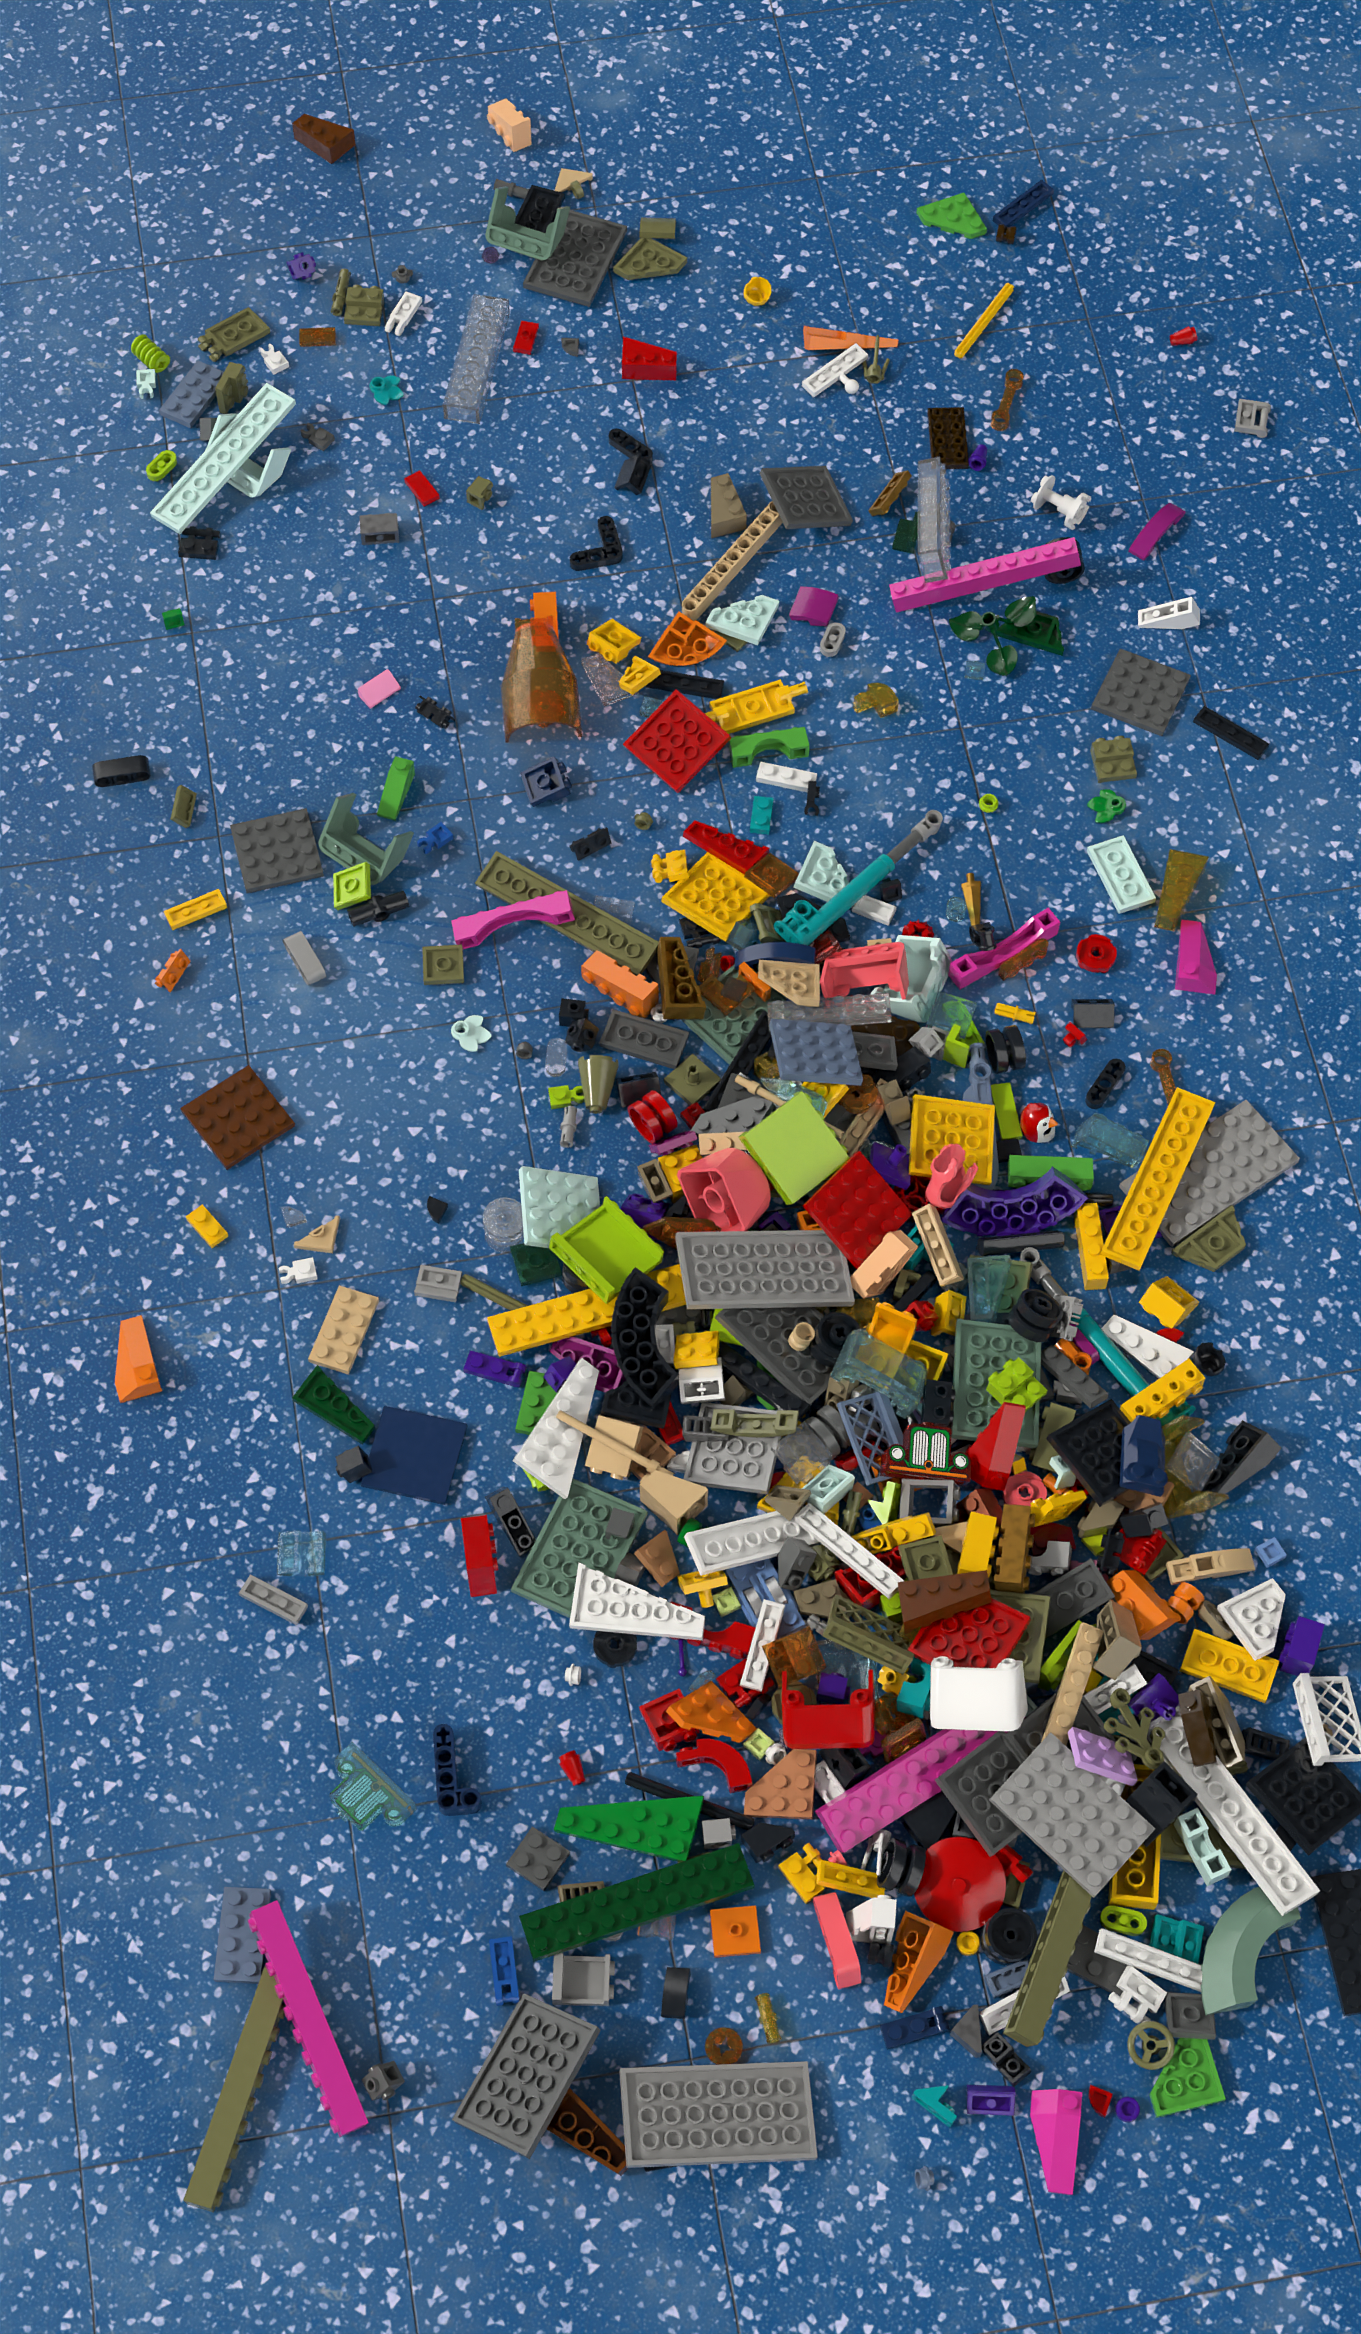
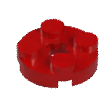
(1093, 963)

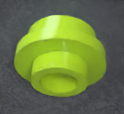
(991, 799)

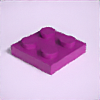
(679, 1140)

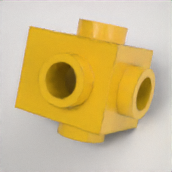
(893, 1680)

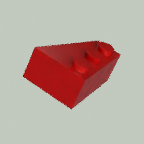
(647, 361)

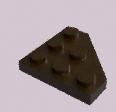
(900, 1029)

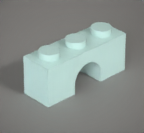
(1195, 1837)

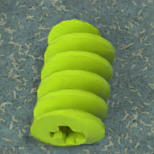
(150, 353)

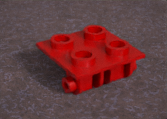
(1141, 1551)

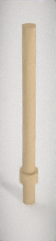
(755, 1088)
(651, 1465)

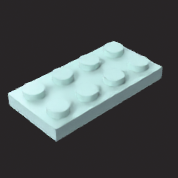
(1121, 874)

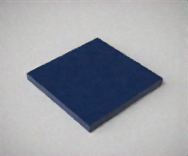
(414, 1455)

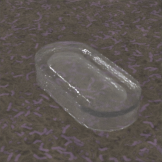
(556, 1057)

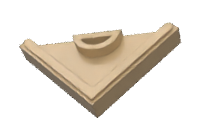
(568, 176)
(320, 1239)
(952, 1536)

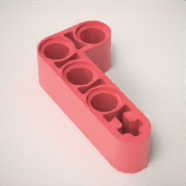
(838, 1940)

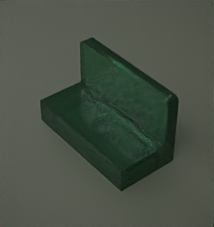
(906, 535)

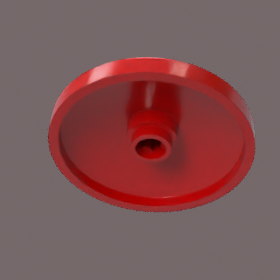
(960, 1884)

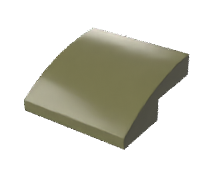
(657, 228)

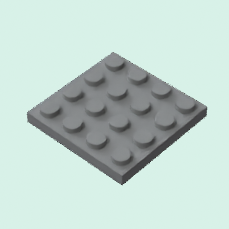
(734, 1463)

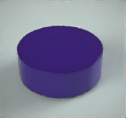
(1127, 2109)

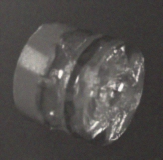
(501, 1233)

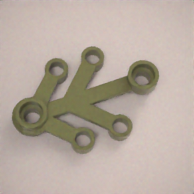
(1150, 1755)

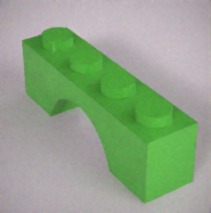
(791, 742)

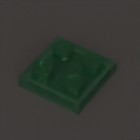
(534, 1263)

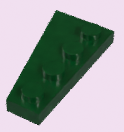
(333, 1406)

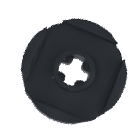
(614, 1657)

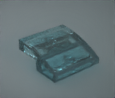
(301, 1553)

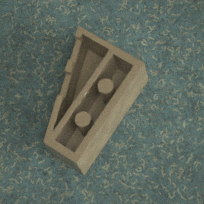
(726, 508)

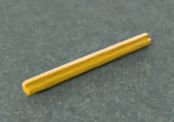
(984, 320)

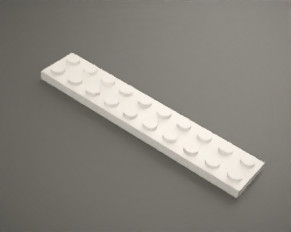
(1238, 1821)

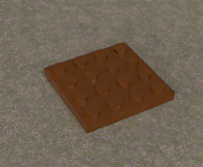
(237, 1117)

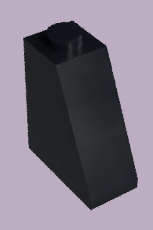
(929, 1820)

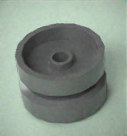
(830, 1429)

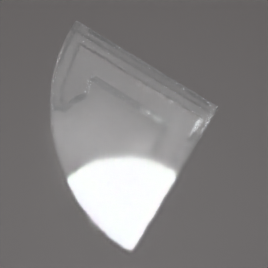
(292, 1216)

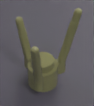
(874, 373)

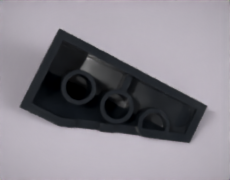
(1246, 1454)

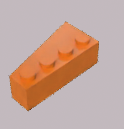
(621, 984)

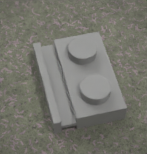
(438, 1283)

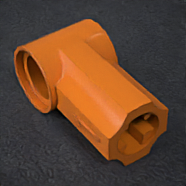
(1072, 1352)

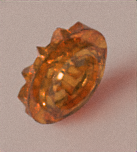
(717, 2037)

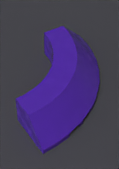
(1015, 1210)

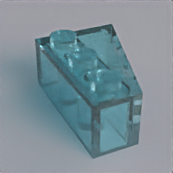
(1110, 1139)

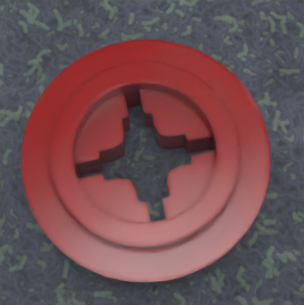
(909, 929)

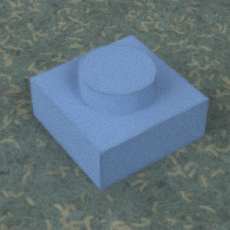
(1270, 1552)

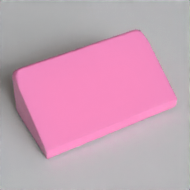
(378, 688)

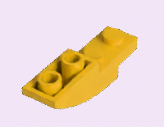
(896, 1533)

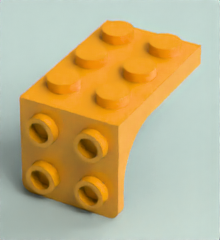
(893, 1326)

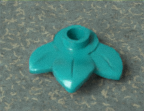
(385, 389)

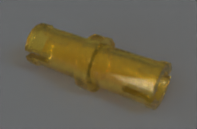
(768, 2018)

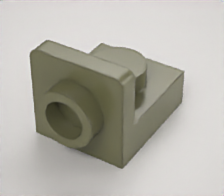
(905, 1279)

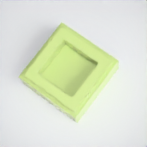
(726, 1602)
(758, 1743)

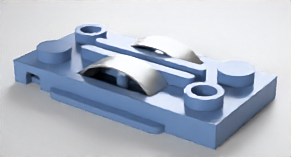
(759, 1582)

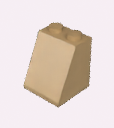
(602, 1457)
(672, 1498)

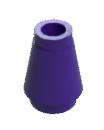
(978, 458)

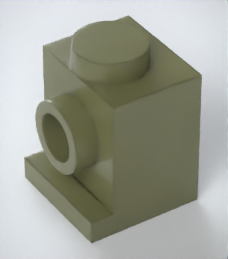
(479, 492)

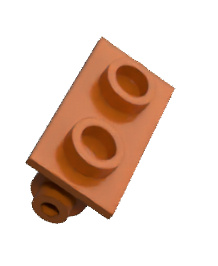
(175, 967)

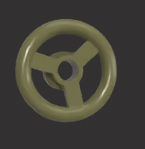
(1168, 2042)

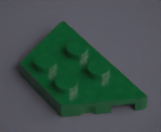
(1040, 634)

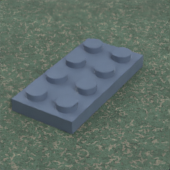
(192, 395)
(237, 1950)

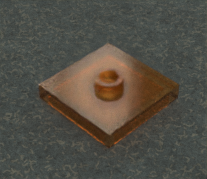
(771, 875)

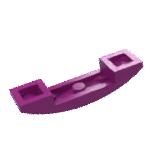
(1155, 529)

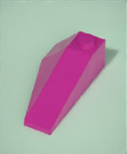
(1194, 961)
(1056, 2128)

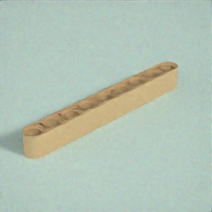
(731, 562)

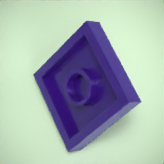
(891, 1164)
(1157, 1696)

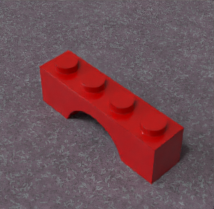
(733, 1640)

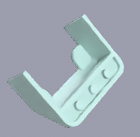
(251, 477)

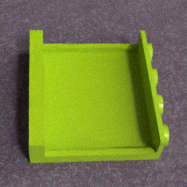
(795, 1148)
(606, 1249)

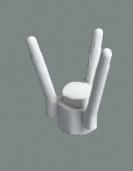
(879, 1843)

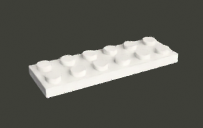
(743, 1541)

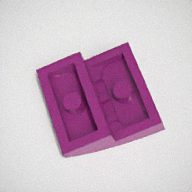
(814, 606)

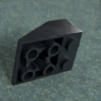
(1161, 1799)

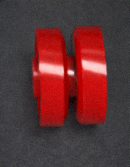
(652, 1116)

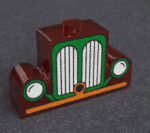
(926, 1456)

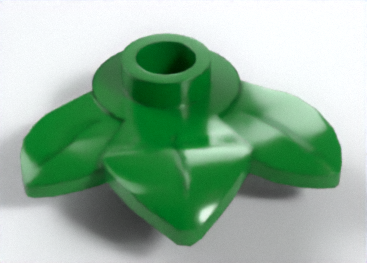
(1105, 805)

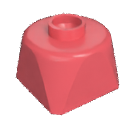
(726, 1189)

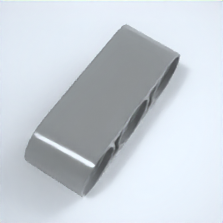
(304, 958)

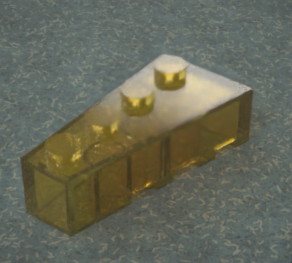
(1179, 882)

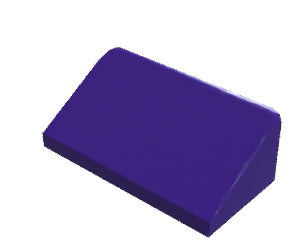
(991, 2100)

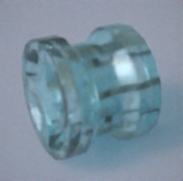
(958, 904)

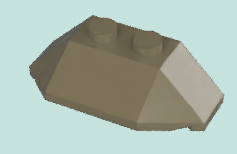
(1226, 1731)

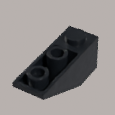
(511, 1519)

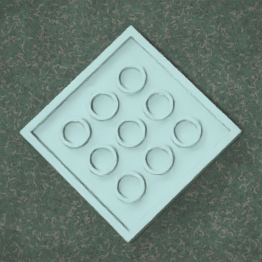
(554, 1202)

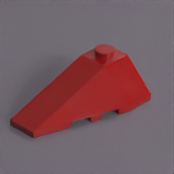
(996, 1447)

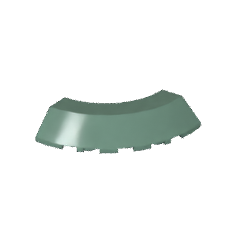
(1234, 1950)

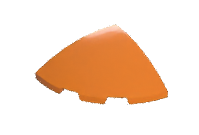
(686, 643)

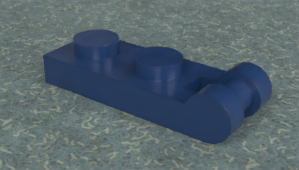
(913, 2028)

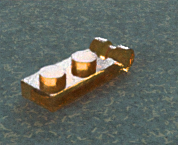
(1023, 959)

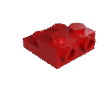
(661, 1725)

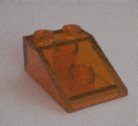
(667, 1227)

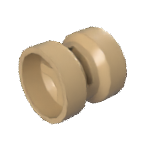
(801, 1336)

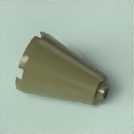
(597, 1080)

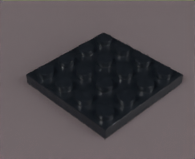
(1093, 1450)
(1306, 1798)

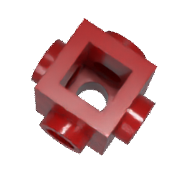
(924, 1313)

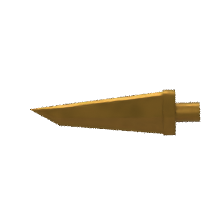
(972, 896)

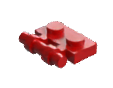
(730, 1684)

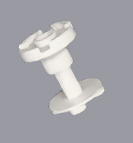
(1073, 508)

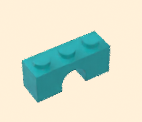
(915, 1697)

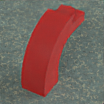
(723, 1757)

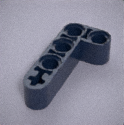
(449, 1769)

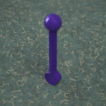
(682, 1671)

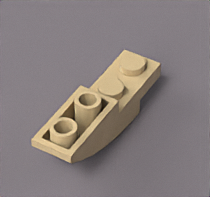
(1210, 1564)

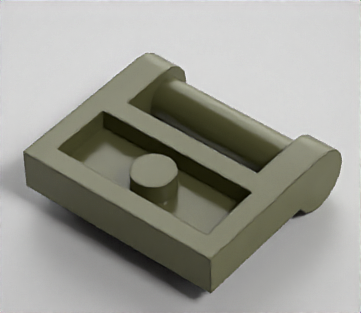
(766, 923)

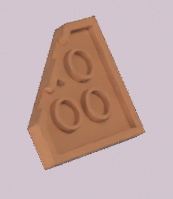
(785, 1789)

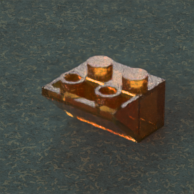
(795, 1654)

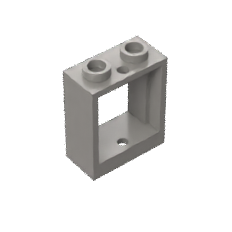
(953, 1495)

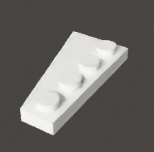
(1145, 1347)

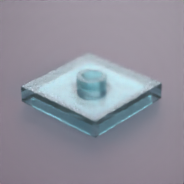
(951, 1010)

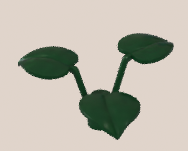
(967, 627)

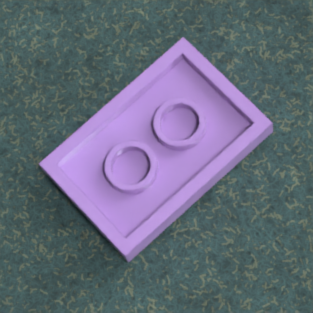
(1101, 1757)

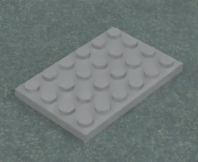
(1072, 1815)

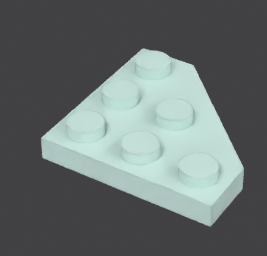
(744, 619)
(821, 873)

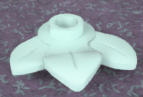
(473, 1034)

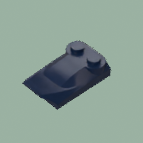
(1143, 1456)

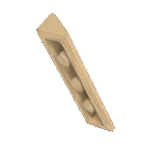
(937, 1245)

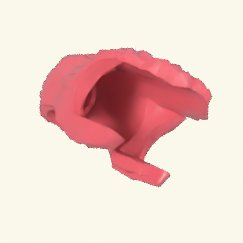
(949, 1176)

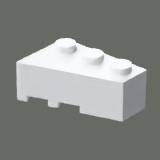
(873, 1920)

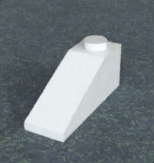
(1171, 615)

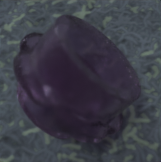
(490, 255)

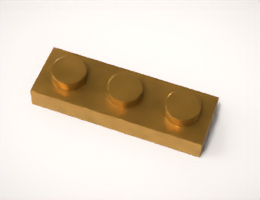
(890, 493)

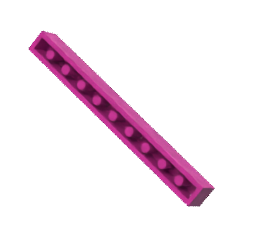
(987, 574)
(308, 2019)

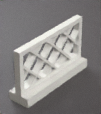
(1312, 1716)

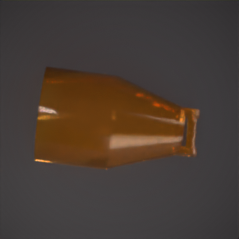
(538, 680)

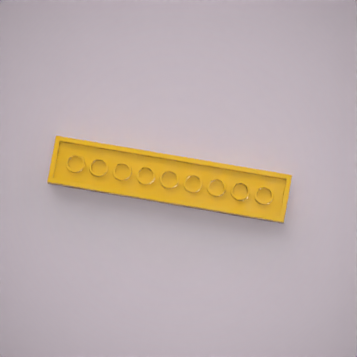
(1157, 1179)
(569, 1315)

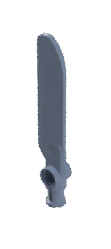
(980, 1092)

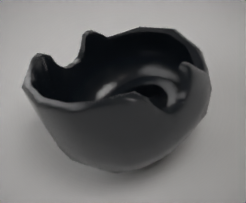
(1209, 1360)

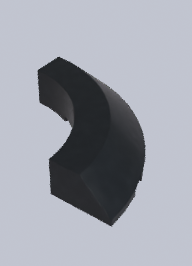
(635, 1340)

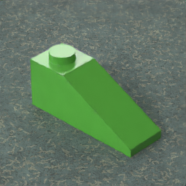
(396, 787)

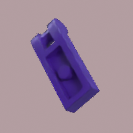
(494, 1368)

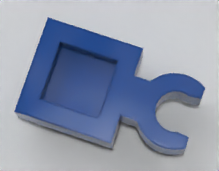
(436, 836)

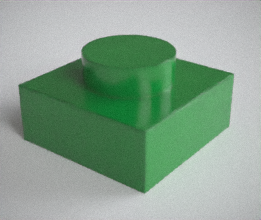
(173, 618)

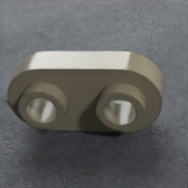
(1210, 1615)

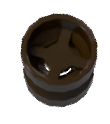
(1010, 234)

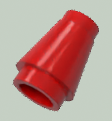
(1184, 336)
(572, 1766)

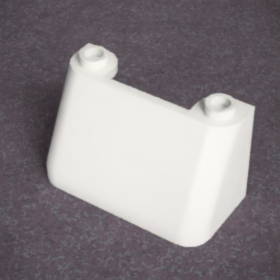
(977, 1696)

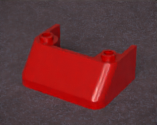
(828, 1725)

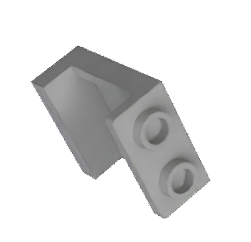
(582, 1980)

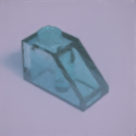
(744, 934)

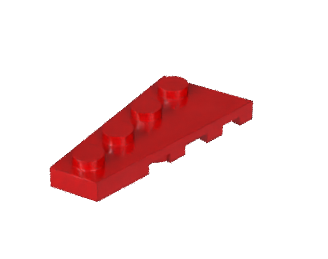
(733, 851)

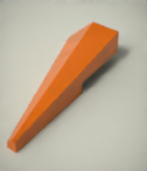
(832, 339)

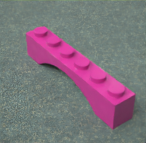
(552, 908)
(976, 965)

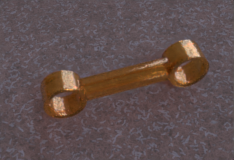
(1003, 411)
(1164, 1072)

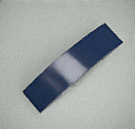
(775, 952)

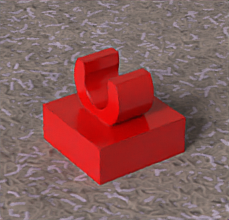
(1074, 1035)
(691, 1114)

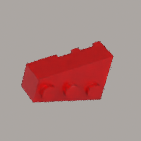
(479, 1555)

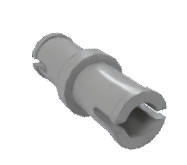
(568, 1126)

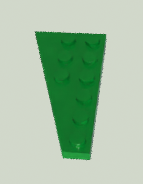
(648, 1827)

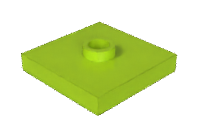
(352, 886)

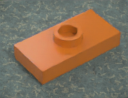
(761, 988)

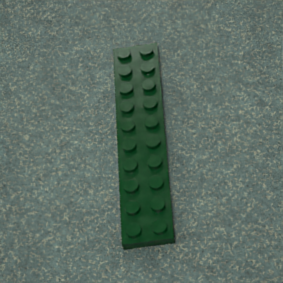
(636, 1902)

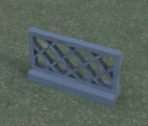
(889, 1430)

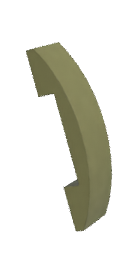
(754, 1425)

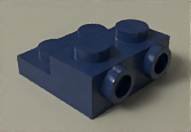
(546, 781)

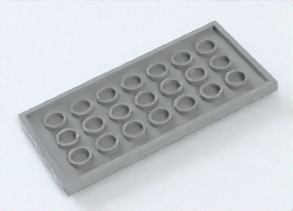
(1229, 1163)
(762, 1270)
(717, 2114)

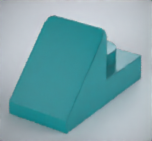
(930, 2098)

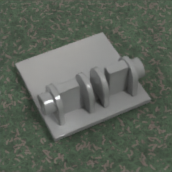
(1069, 1306)

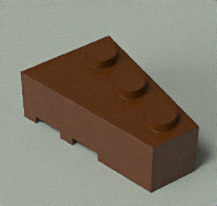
(323, 137)

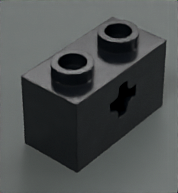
(846, 1764)

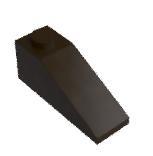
(1198, 1727)

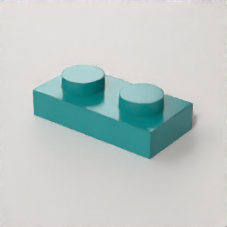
(761, 815)

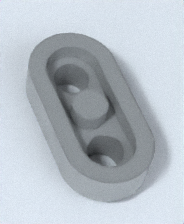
(832, 641)

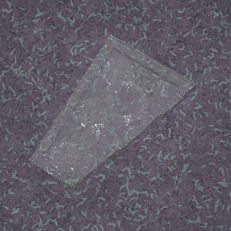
(604, 679)

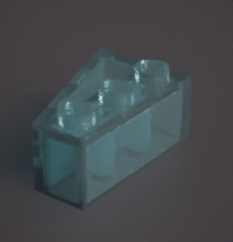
(986, 1285)

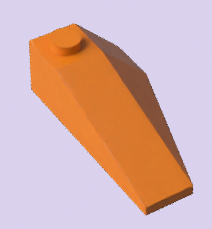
(135, 1366)
(918, 1953)

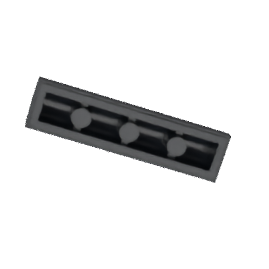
(1018, 1242)

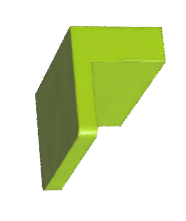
(954, 1050)

